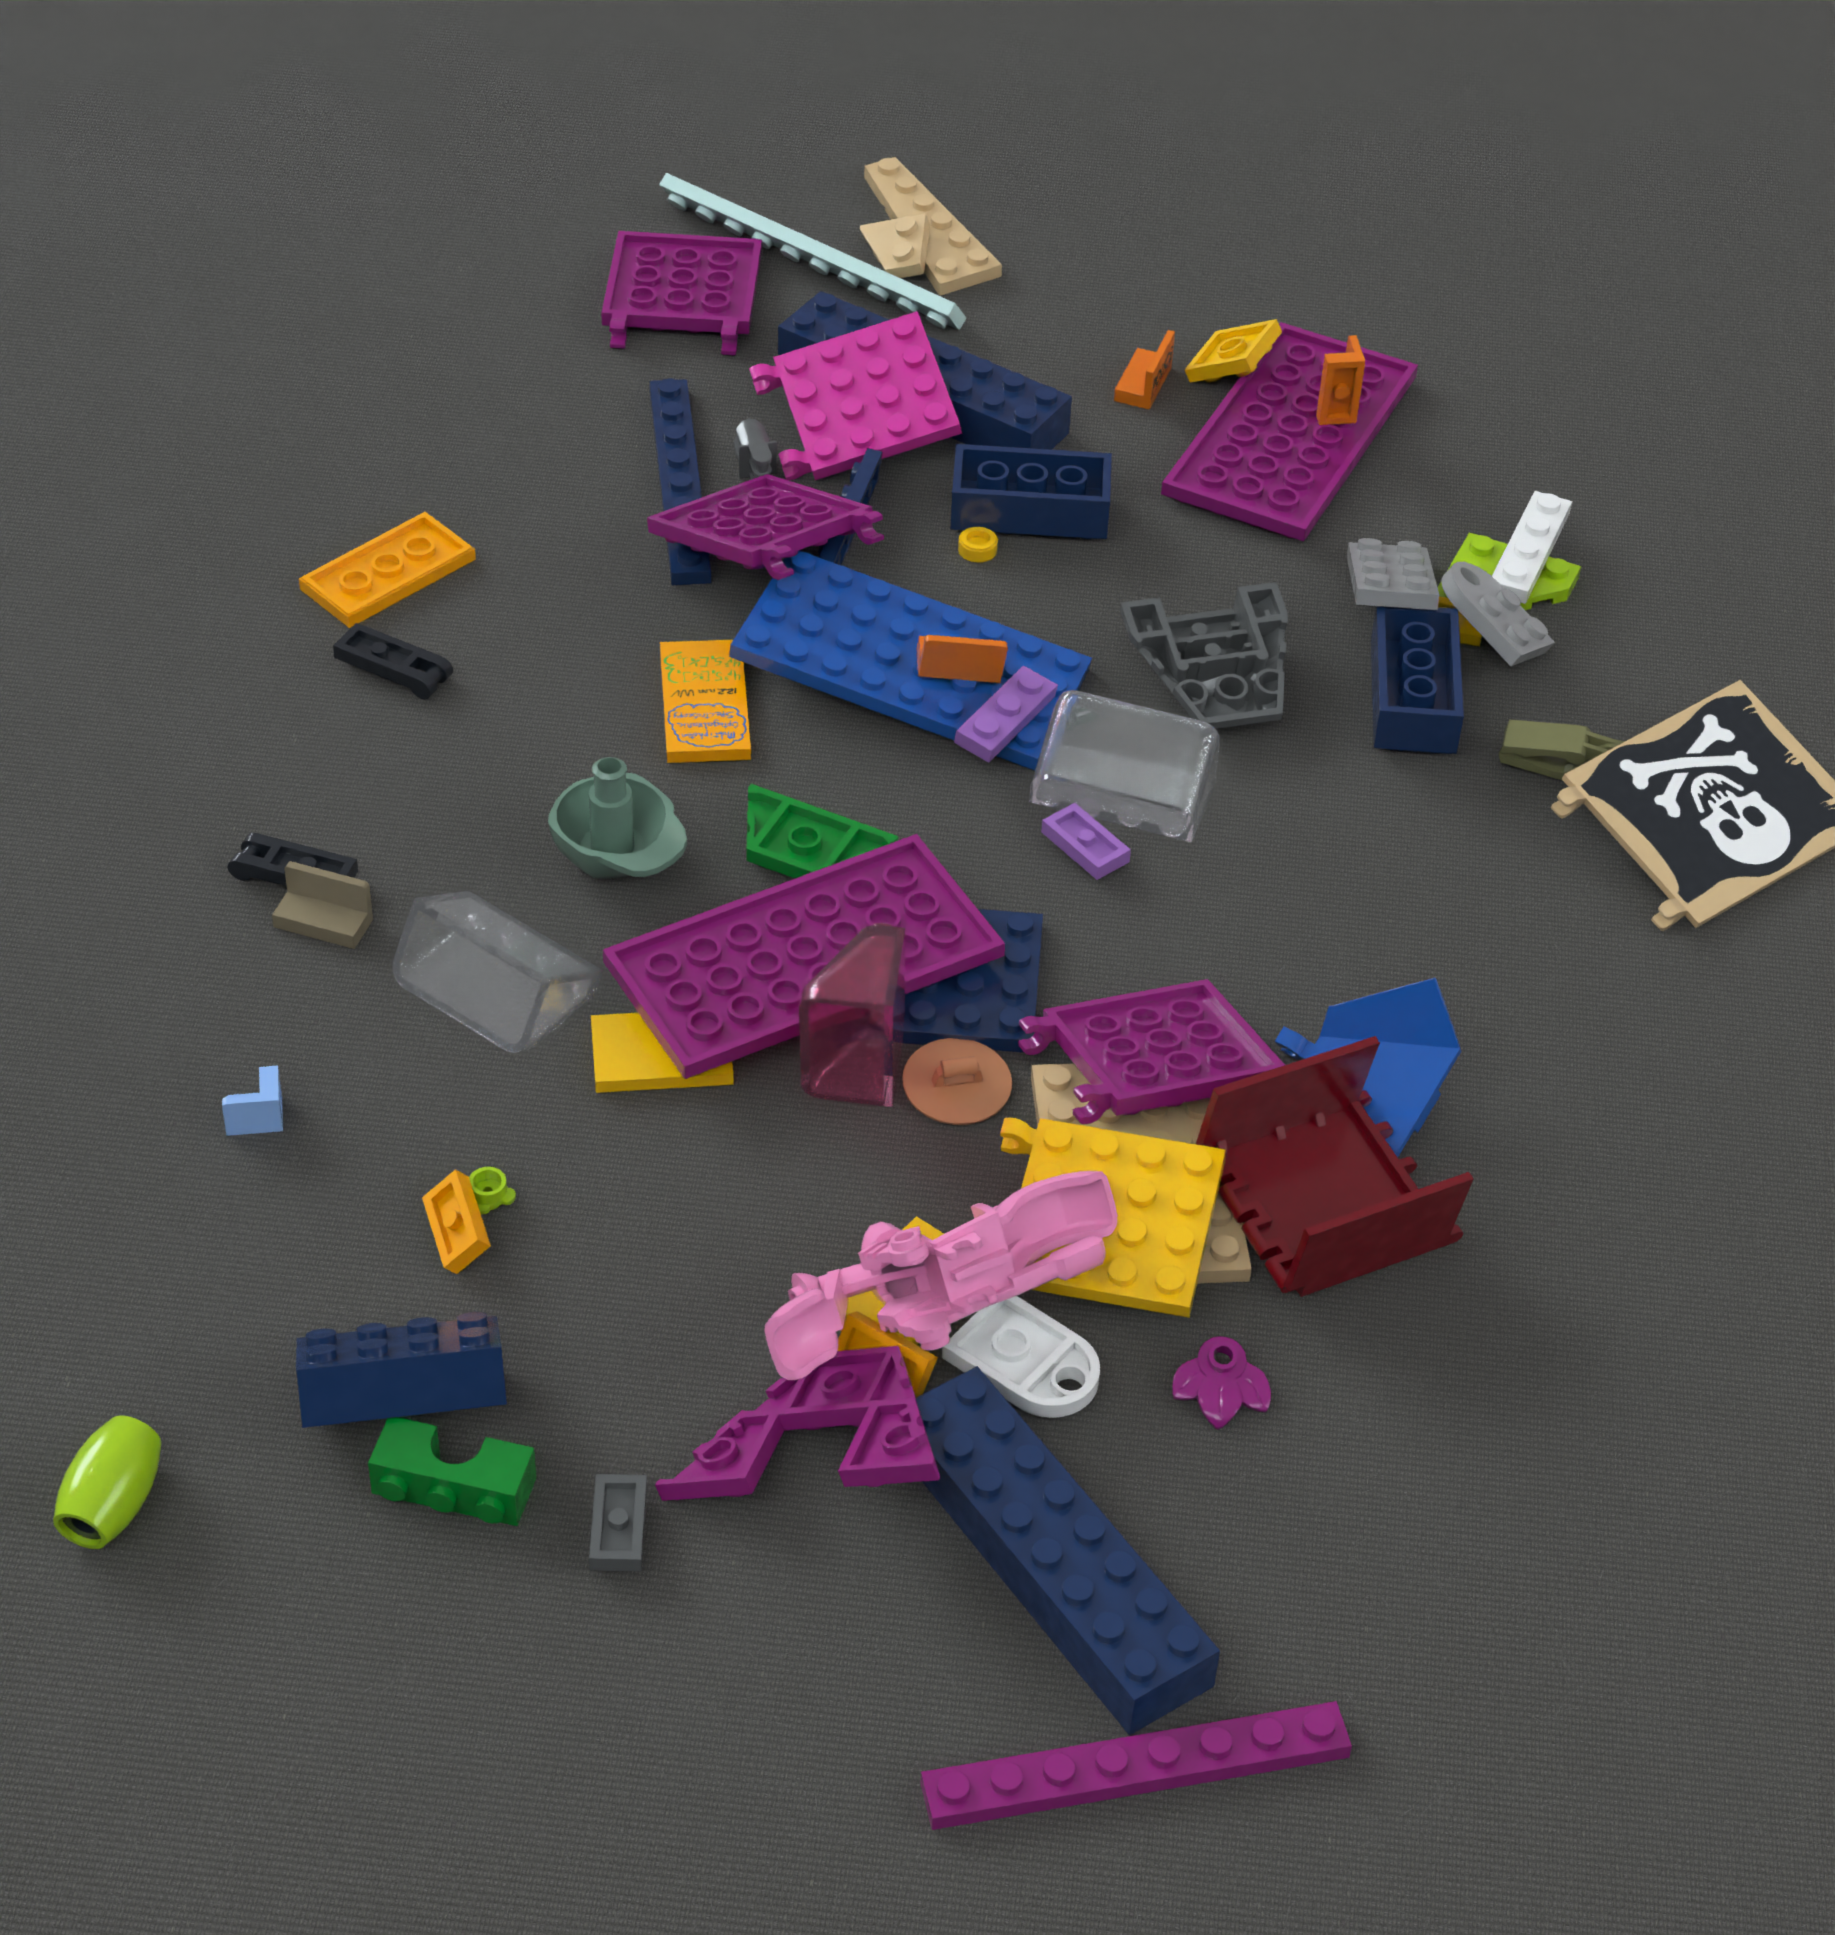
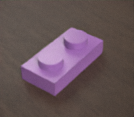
(1086, 841)

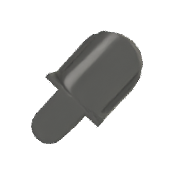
(754, 450)

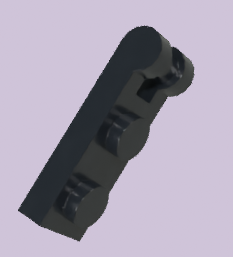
(393, 659)
(267, 857)

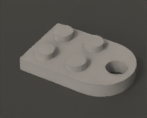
(1495, 613)

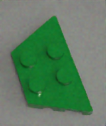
(802, 837)

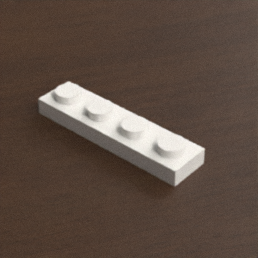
(1532, 543)

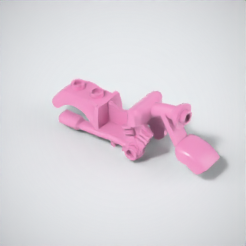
(953, 1276)

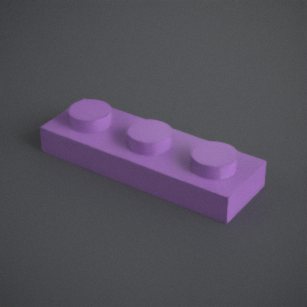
(1005, 714)

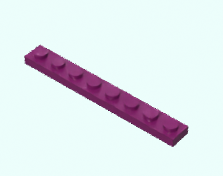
(1134, 1765)

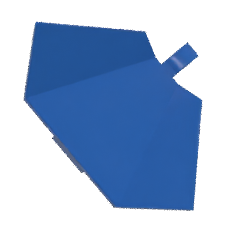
(1412, 1056)

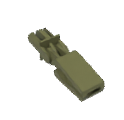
(1551, 747)

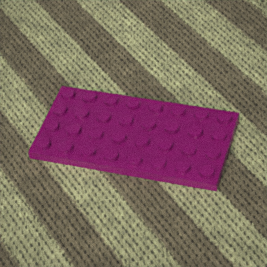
(1263, 446)
(738, 971)

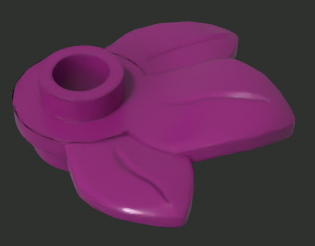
(1219, 1386)

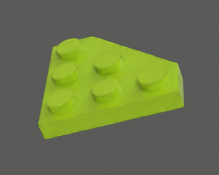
(1554, 582)

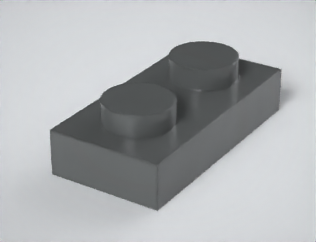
(618, 1522)

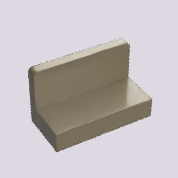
(324, 905)

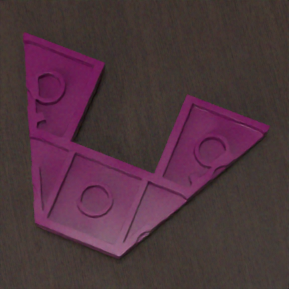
(854, 1389)

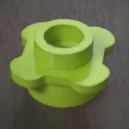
(491, 1189)

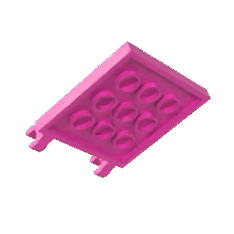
(861, 393)

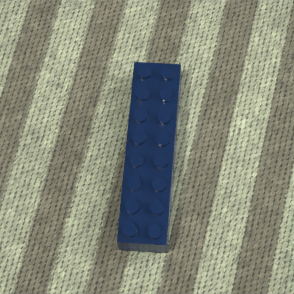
(989, 400)
(1063, 1556)

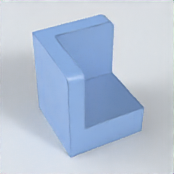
(256, 1111)

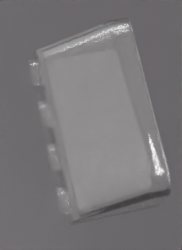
(1127, 764)
(490, 970)

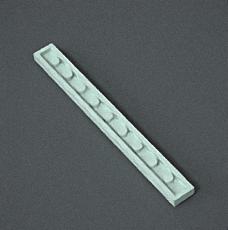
(820, 256)

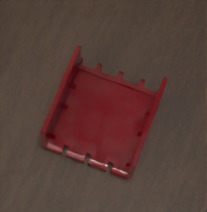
(1320, 1177)

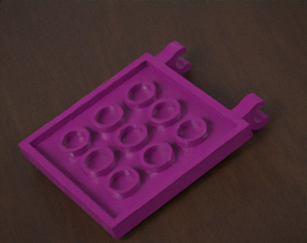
(682, 285)
(764, 522)
(1151, 1047)

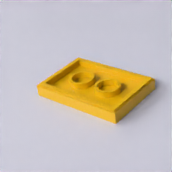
(633, 1059)

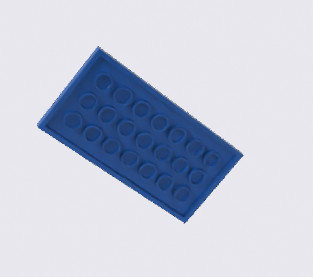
(861, 645)

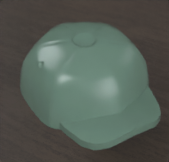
(616, 824)

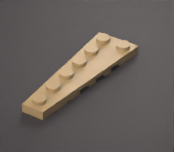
(953, 253)

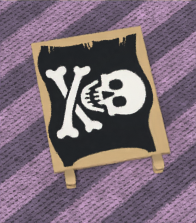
(1710, 803)

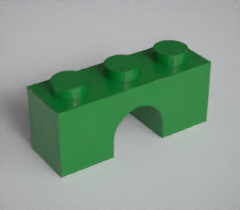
(486, 1487)

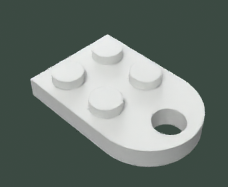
(1027, 1357)

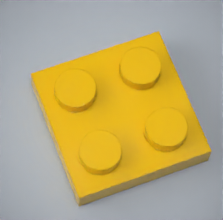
(1233, 351)

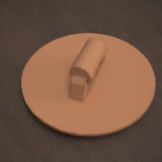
(957, 1081)

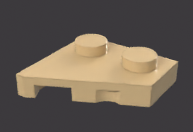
(899, 244)

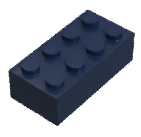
(1031, 491)
(1416, 679)
(400, 1370)

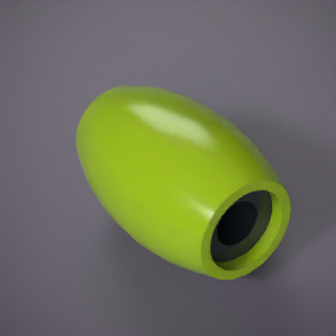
(107, 1482)

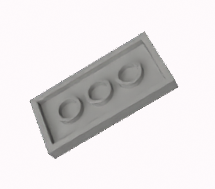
(1392, 574)

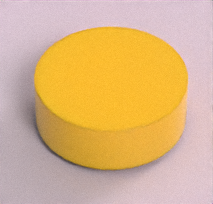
(978, 544)

